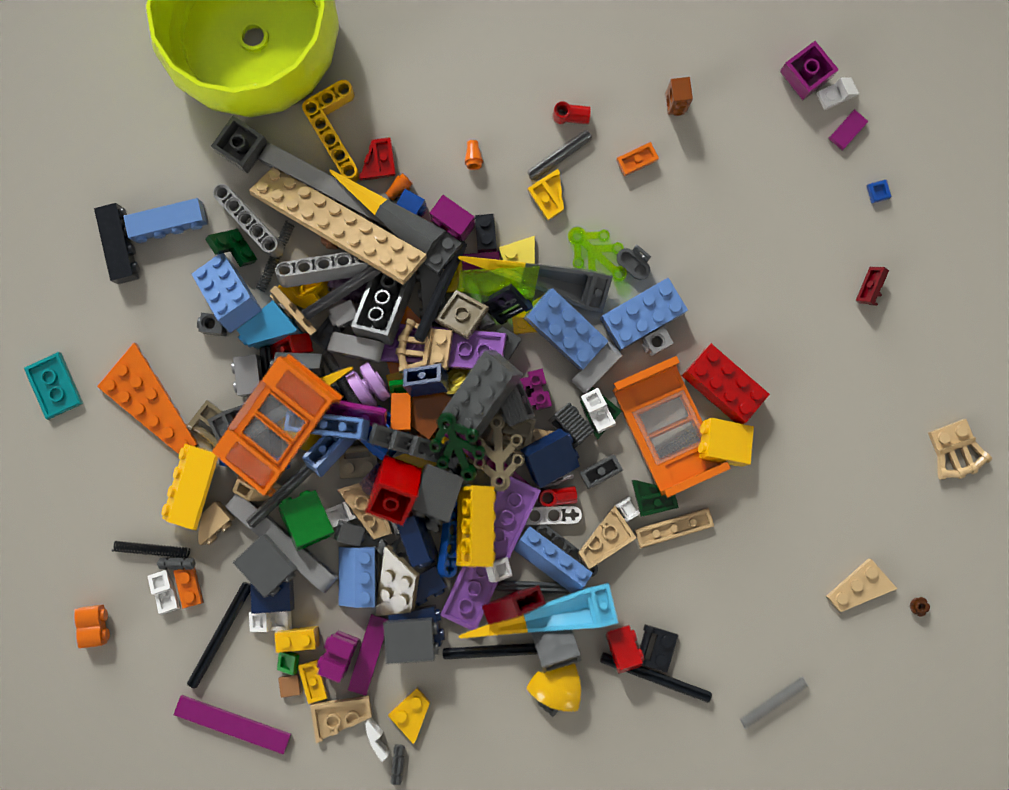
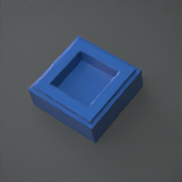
(878, 191)

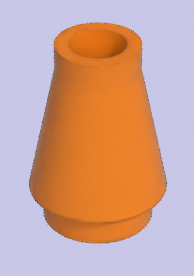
(473, 155)
(398, 186)

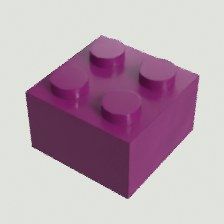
(809, 70)
(452, 218)

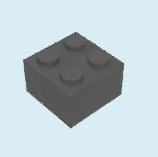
(239, 144)

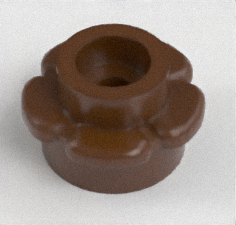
(914, 606)

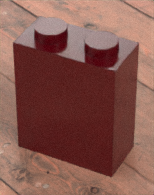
(513, 605)

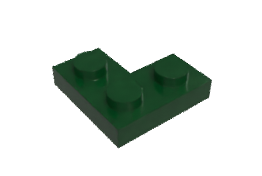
(232, 242)

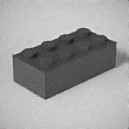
(382, 308)
(483, 391)

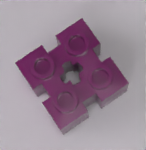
(535, 381)
(338, 656)

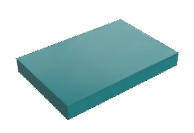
(53, 385)

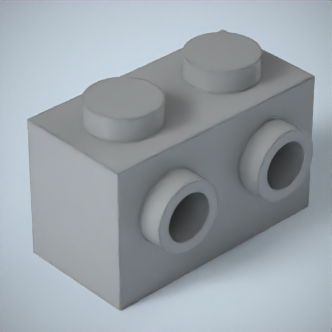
(247, 374)

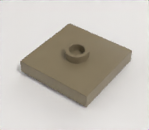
(462, 314)

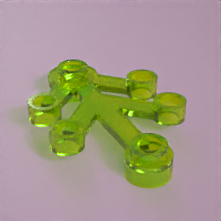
(595, 251)

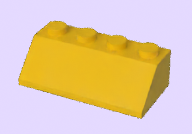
(189, 486)
(475, 526)

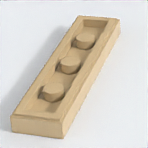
(674, 527)

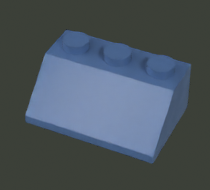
(358, 576)

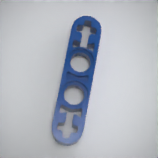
(446, 539)

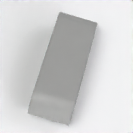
(355, 347)
(597, 367)

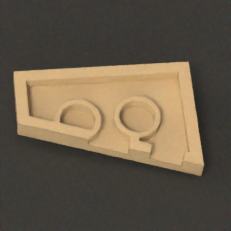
(291, 310)

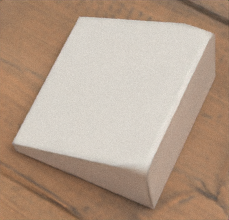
(500, 570)

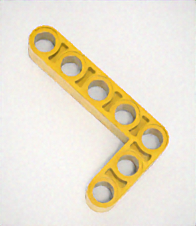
(328, 131)

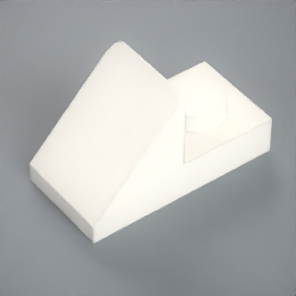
(837, 93)

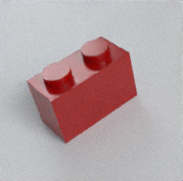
(624, 649)

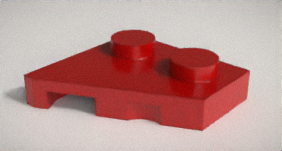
(379, 160)

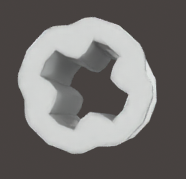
(627, 509)

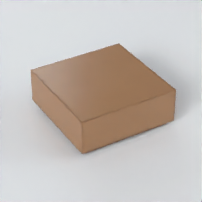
(289, 685)

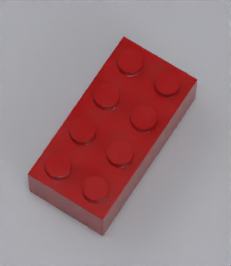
(725, 385)

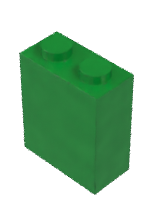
(305, 519)

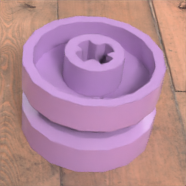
(368, 386)

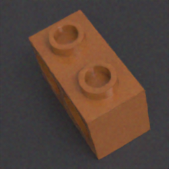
(678, 96)

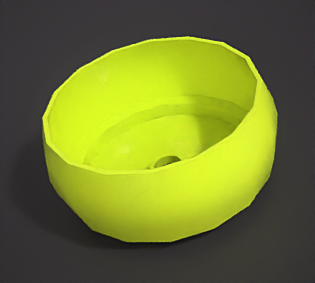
(208, 59)

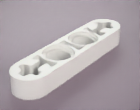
(544, 519)

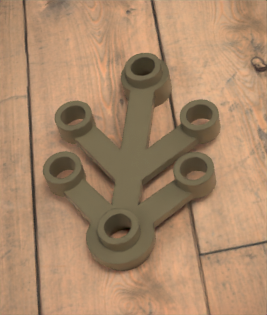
(500, 456)

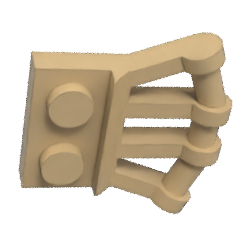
(436, 348)
(956, 437)

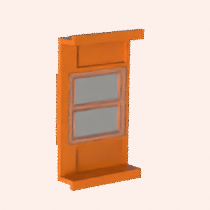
(275, 423)
(665, 427)

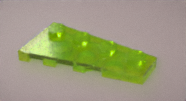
(490, 281)

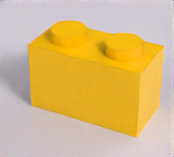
(297, 639)

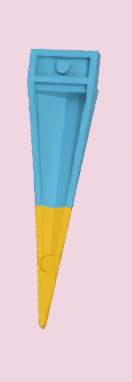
(579, 610)

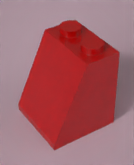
(394, 490)

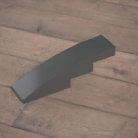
(403, 443)

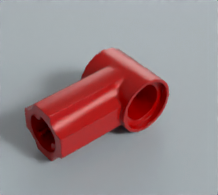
(574, 113)
(560, 496)

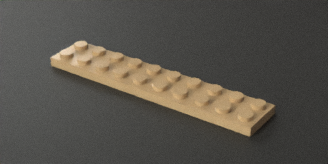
(338, 225)

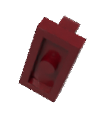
(872, 285)

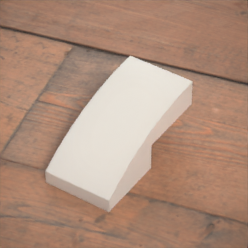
(598, 410)
(339, 512)
(164, 592)
(270, 621)
(373, 733)

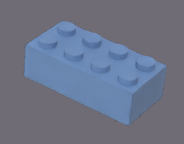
(226, 292)
(643, 314)
(565, 329)

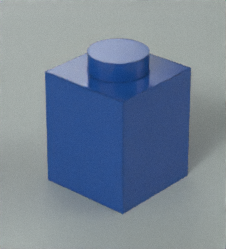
(412, 203)

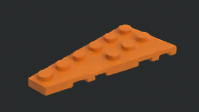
(142, 395)

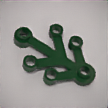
(457, 444)

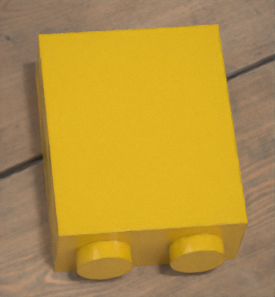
(726, 442)

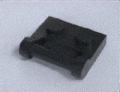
(505, 299)
(662, 649)

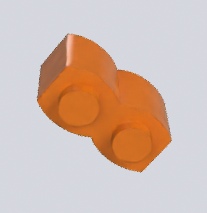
(91, 626)

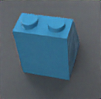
(267, 327)

